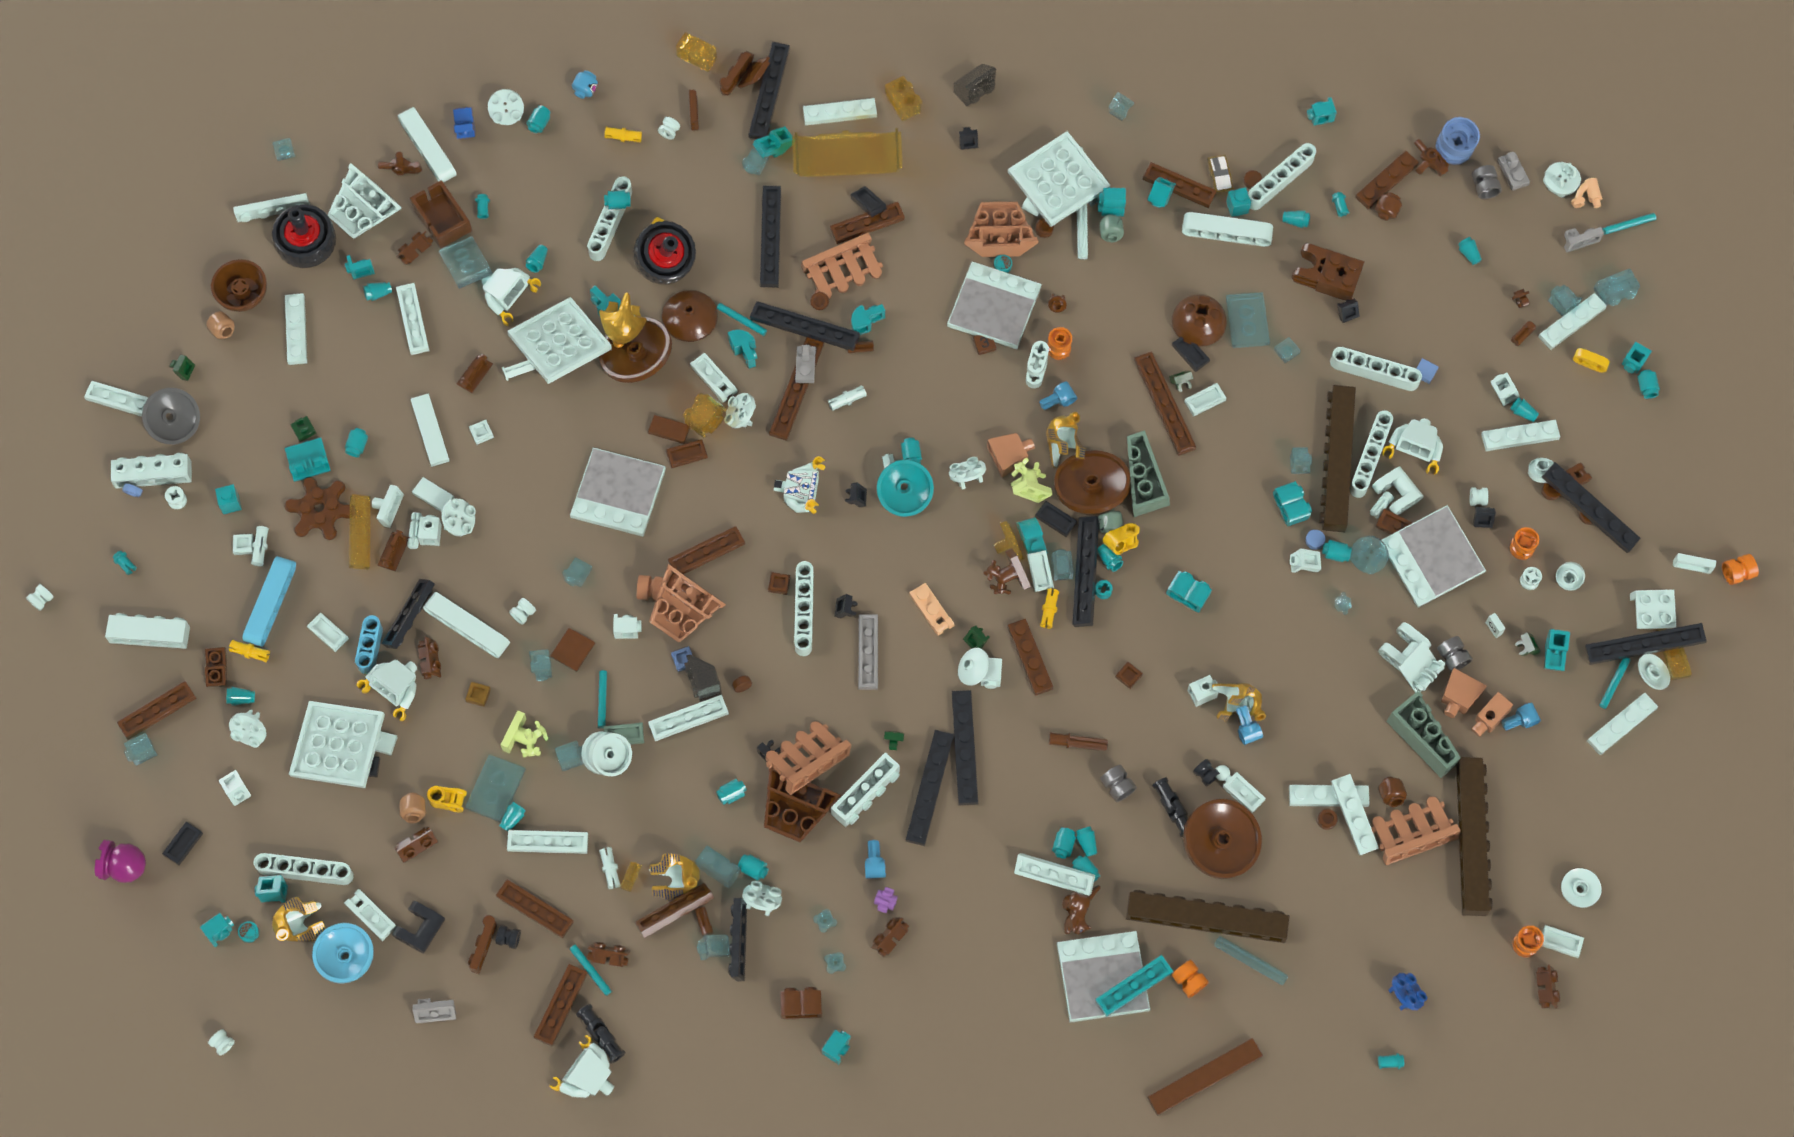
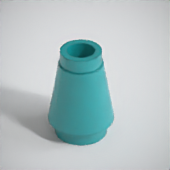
(1297, 218)
(1469, 250)
(536, 259)
(376, 290)
(1524, 409)
(1110, 559)
(239, 696)
(512, 816)
(1087, 840)

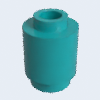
(538, 119)
(617, 199)
(1648, 384)
(356, 442)
(911, 450)
(1336, 551)
(731, 791)
(1064, 843)
(1085, 865)
(753, 867)

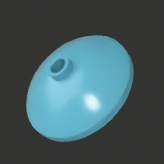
(336, 942)

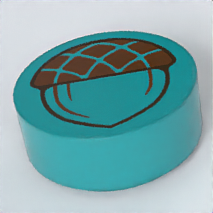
(1003, 263)
(248, 932)

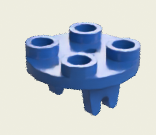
(1408, 991)

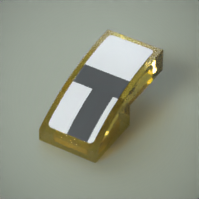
(1220, 173)

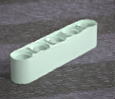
(426, 145)
(1283, 169)
(607, 226)
(1227, 229)
(1385, 368)
(1367, 461)
(804, 617)
(466, 625)
(311, 874)

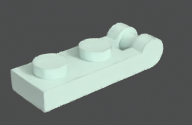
(713, 377)
(370, 915)

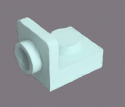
(1305, 560)
(234, 788)

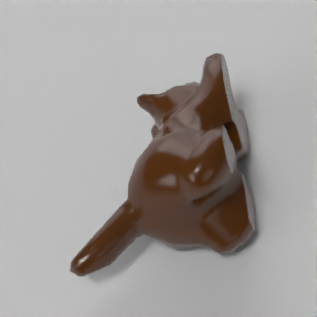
(1077, 906)

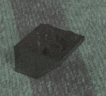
(975, 84)
(703, 678)

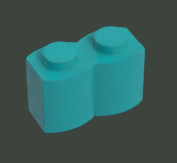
(1112, 202)
(1291, 503)
(1189, 591)

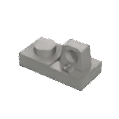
(1513, 171)
(1576, 241)
(805, 364)
(426, 1011)

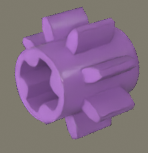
(885, 900)

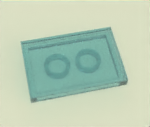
(465, 262)
(1247, 320)
(495, 788)

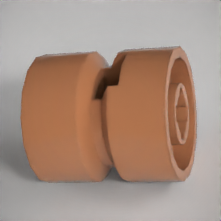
(648, 587)

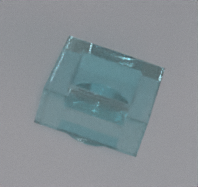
(283, 149)
(1287, 350)

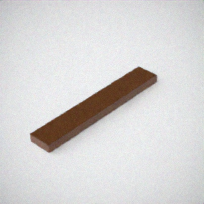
(792, 399)
(1165, 403)
(1205, 1076)

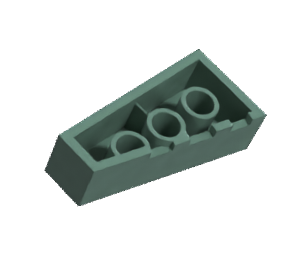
(1146, 480)
(1424, 734)

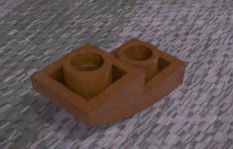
(216, 667)

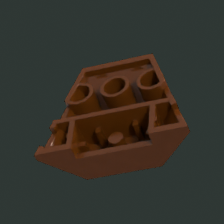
(795, 813)

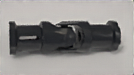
(1171, 804)
(605, 1039)

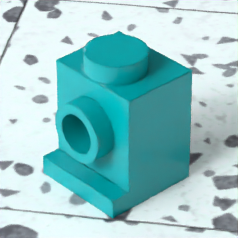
(1322, 112)
(1636, 358)
(271, 889)
(217, 928)
(836, 1046)

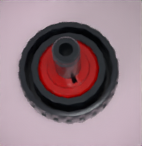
(304, 236)
(664, 252)

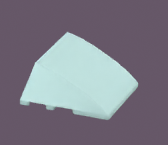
(360, 204)

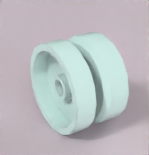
(606, 753)

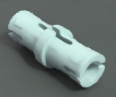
(847, 398)
(259, 546)
(610, 868)

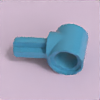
(1062, 395)
(1525, 716)
(1248, 730)
(874, 863)

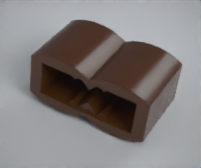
(801, 1003)

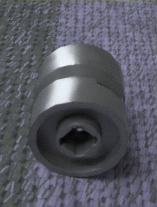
(1486, 181)
(1453, 651)
(1118, 783)

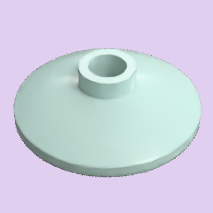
(973, 666)
(1654, 671)
(1587, 881)

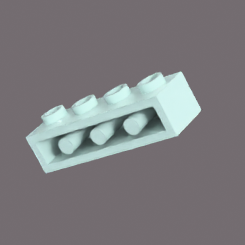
(151, 470)
(147, 631)
(862, 793)

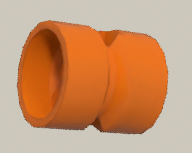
(1059, 343)
(1524, 543)
(1743, 568)
(1528, 941)
(1190, 978)

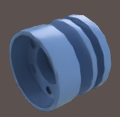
(1463, 134)

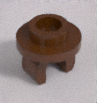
(1521, 297)
(1057, 303)

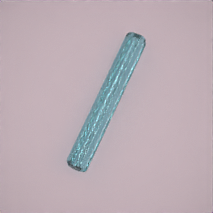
(1251, 960)

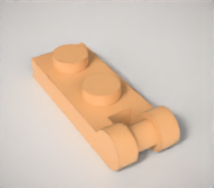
(931, 609)

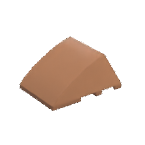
(1000, 230)
(681, 605)

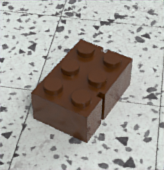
(441, 214)

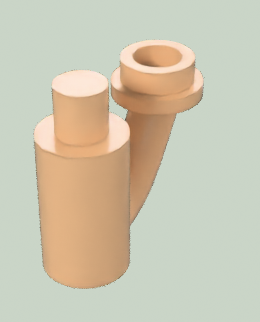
(1592, 187)

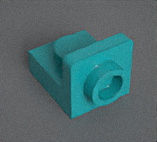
(359, 269)

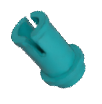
(1340, 204)
(482, 206)
(123, 561)
(1391, 1061)

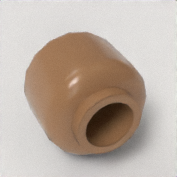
(220, 325)
(412, 807)

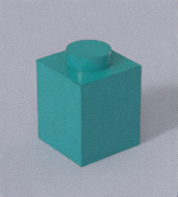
(1161, 192)
(1238, 202)
(228, 499)

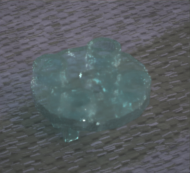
(1377, 559)

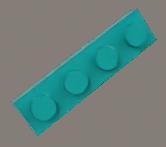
(1134, 986)

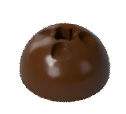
(239, 285)
(1199, 320)

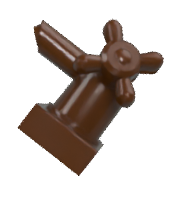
(1007, 574)

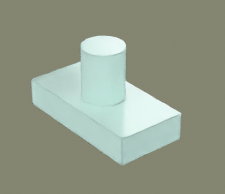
(388, 506)

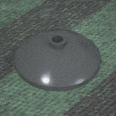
(184, 416)

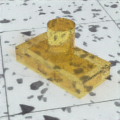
(1008, 542)

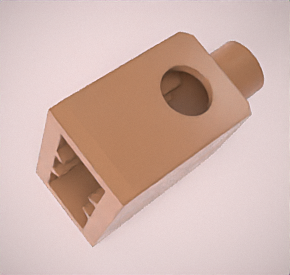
(1008, 451)
(1461, 693)
(1497, 709)

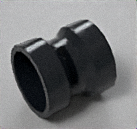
(1206, 772)
(508, 937)

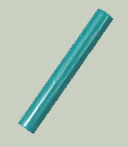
(1630, 223)
(740, 318)
(1614, 683)
(602, 699)
(590, 970)

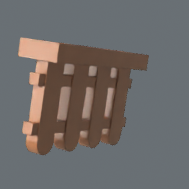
(849, 259)
(816, 764)
(1412, 846)

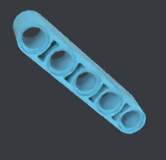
(269, 601)

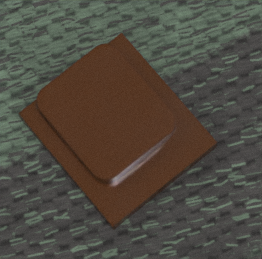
(754, 72)
(572, 649)

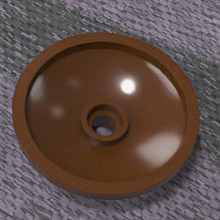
(690, 325)

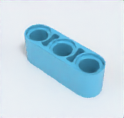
(366, 636)

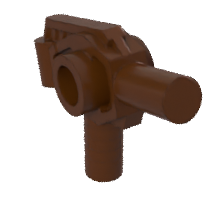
(1431, 158)
(401, 166)

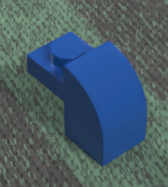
(464, 122)

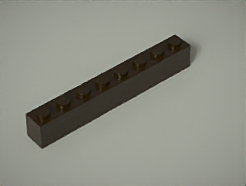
(1338, 459)
(1472, 837)
(1207, 916)

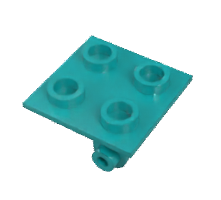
(307, 459)

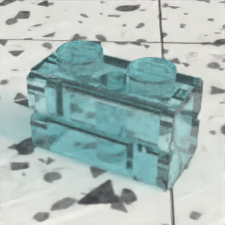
(1617, 287)
(717, 866)

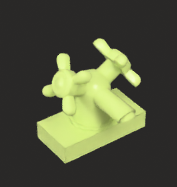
(1027, 485)
(517, 733)

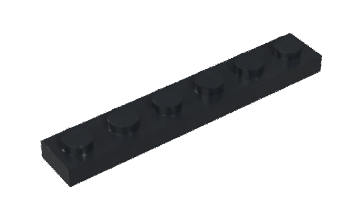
(769, 91)
(770, 237)
(805, 326)
(1591, 507)
(1085, 571)
(1645, 643)
(964, 748)
(929, 788)

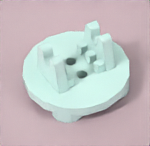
(497, 108)
(1556, 184)
(740, 410)
(967, 471)
(460, 509)
(247, 728)
(762, 897)

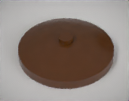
(639, 357)
(1092, 483)
(1222, 838)

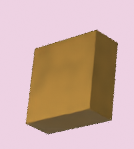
(478, 694)

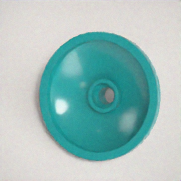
(914, 497)

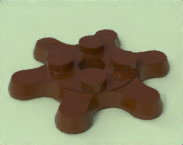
(321, 520)

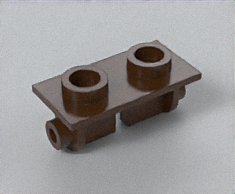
(408, 251)
(475, 373)
(393, 551)
(428, 650)
(423, 840)
(884, 940)
(616, 954)
(1549, 994)

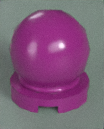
(120, 862)

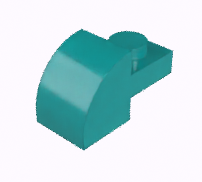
(775, 144)
(600, 300)
(862, 320)
(743, 343)
(1031, 535)
(1556, 649)

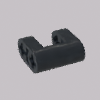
(426, 931)

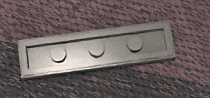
(868, 652)

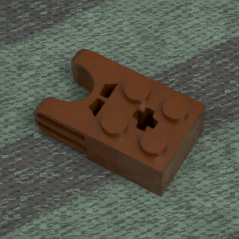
(1332, 272)

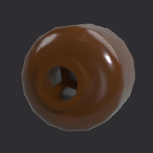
(1388, 206)
(1392, 791)

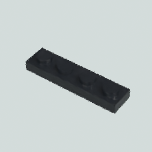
(408, 613)
(738, 933)

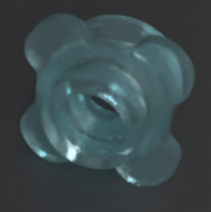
(1343, 603)
(823, 926)
(840, 966)

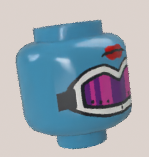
(584, 84)

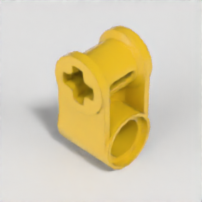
(1122, 538)
(451, 798)

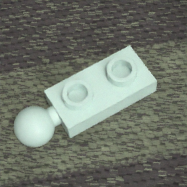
(1240, 789)

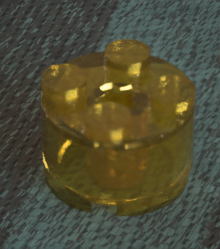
(704, 414)

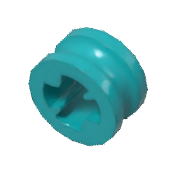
(1100, 584)

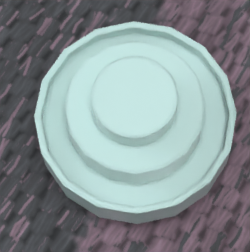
(1538, 468)
(1570, 576)

